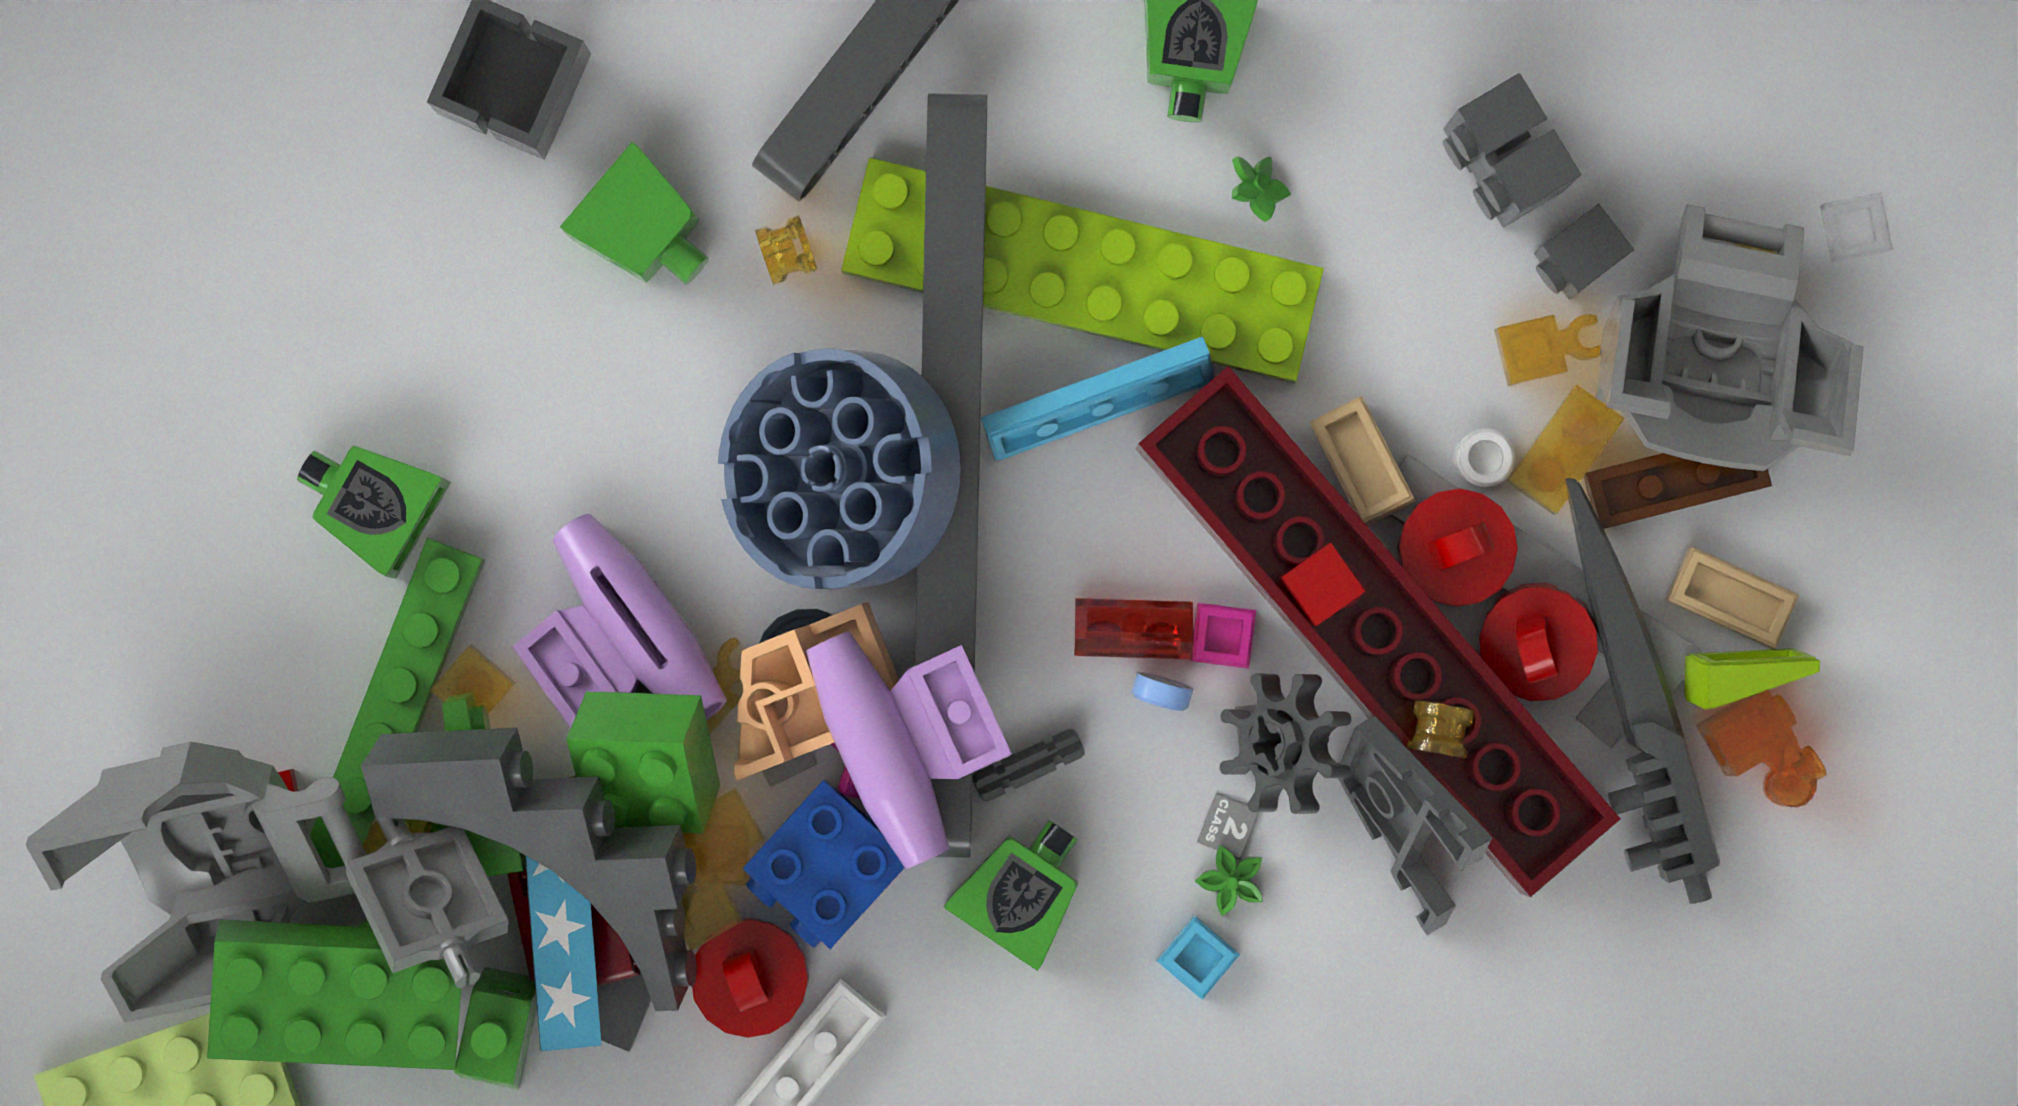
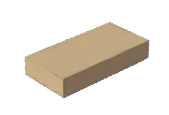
(1362, 461)
(1732, 597)

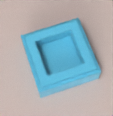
(1198, 957)

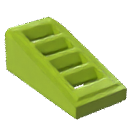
(1728, 676)

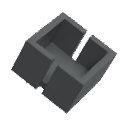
(506, 80)
(1492, 127)

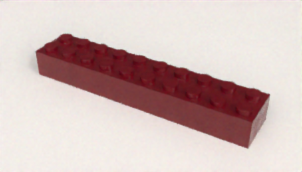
(1387, 645)

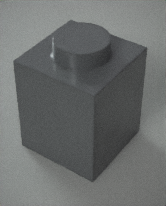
(1581, 253)

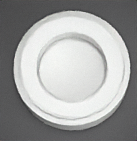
(1484, 458)

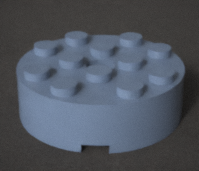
(839, 469)

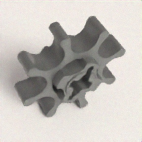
(1285, 743)

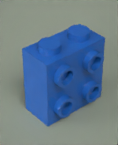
(823, 866)

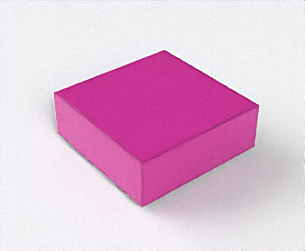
(1223, 635)

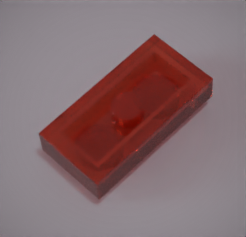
(1133, 628)

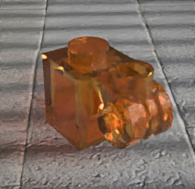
(1761, 732)

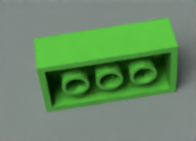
(327, 999)

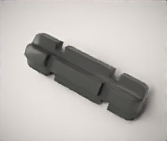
(1028, 765)

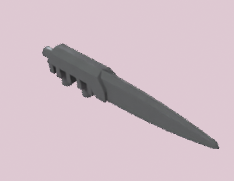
(1664, 770)

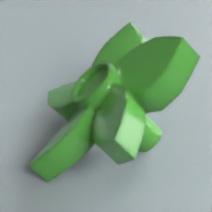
(1258, 187)
(1231, 880)

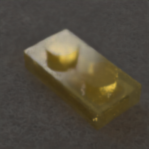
(1565, 449)

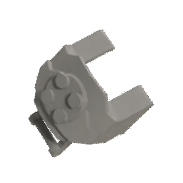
(1726, 357)
(209, 845)

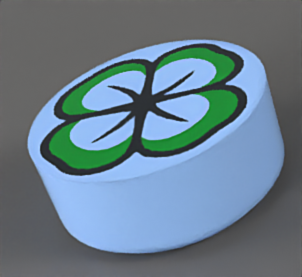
(1162, 691)

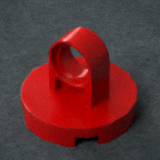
(1458, 547)
(1539, 641)
(750, 978)

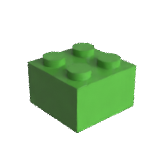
(649, 757)

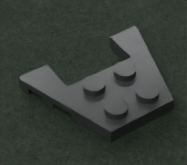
(1404, 805)

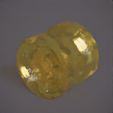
(781, 253)
(1440, 728)

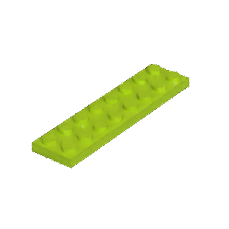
(1100, 274)

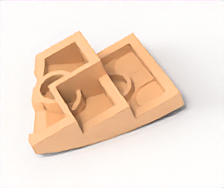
(779, 696)

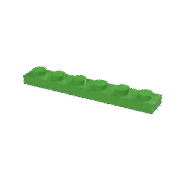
(403, 675)

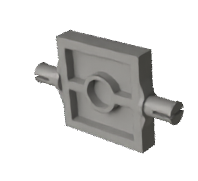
(427, 898)

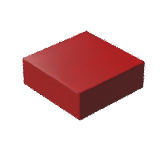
(1322, 584)

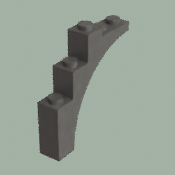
(487, 787)

